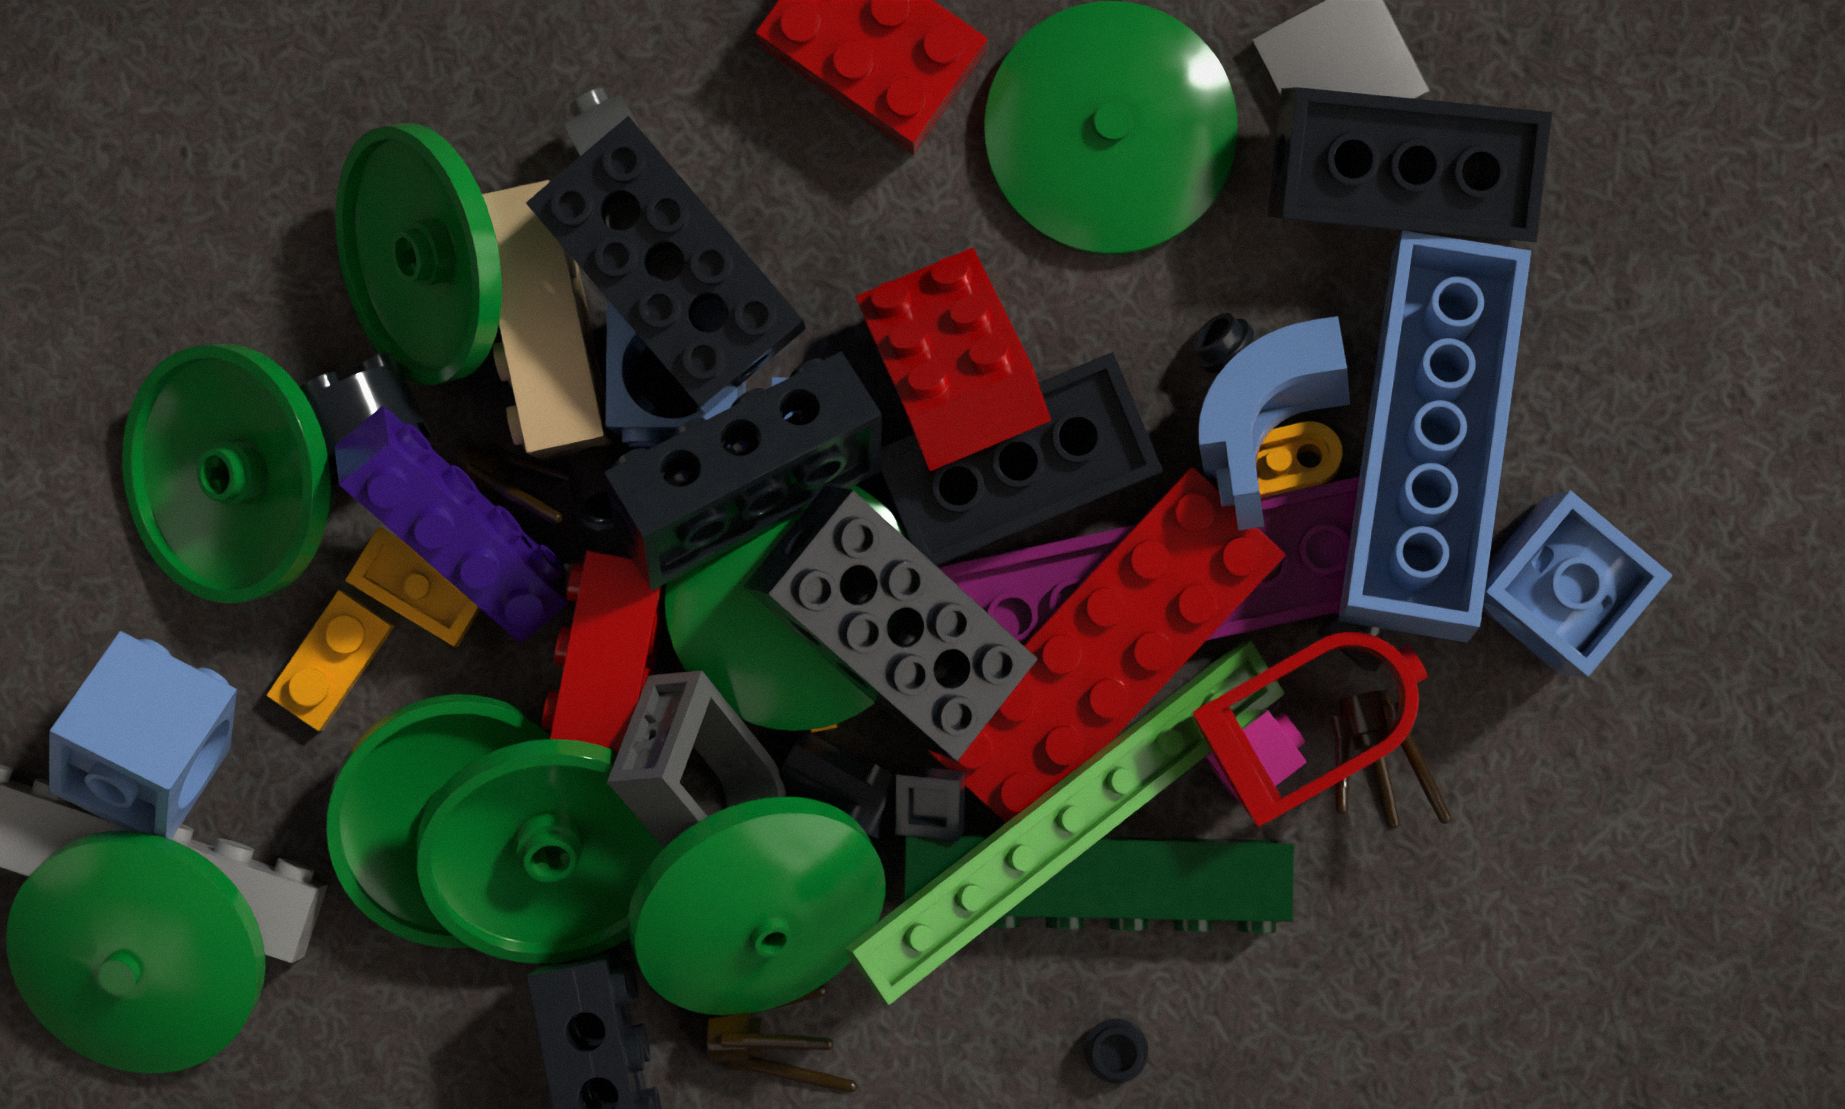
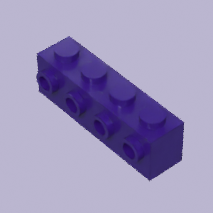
(451, 523)

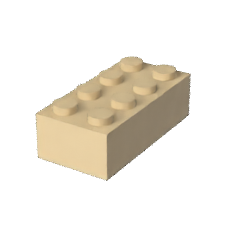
(545, 335)

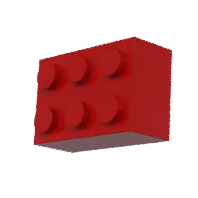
(878, 58)
(953, 358)
(604, 651)

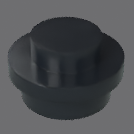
(1221, 340)
(1116, 1050)

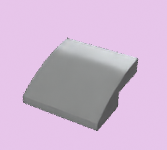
(1342, 49)

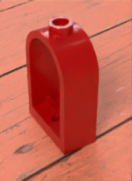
(1239, 758)

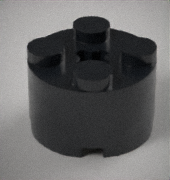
(349, 402)

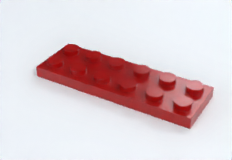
(1117, 643)

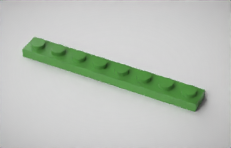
(1052, 830)

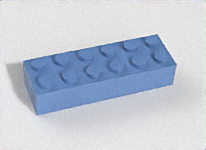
(1435, 437)

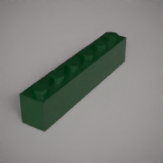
(1142, 881)

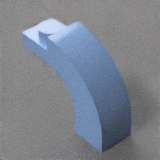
(1258, 389)

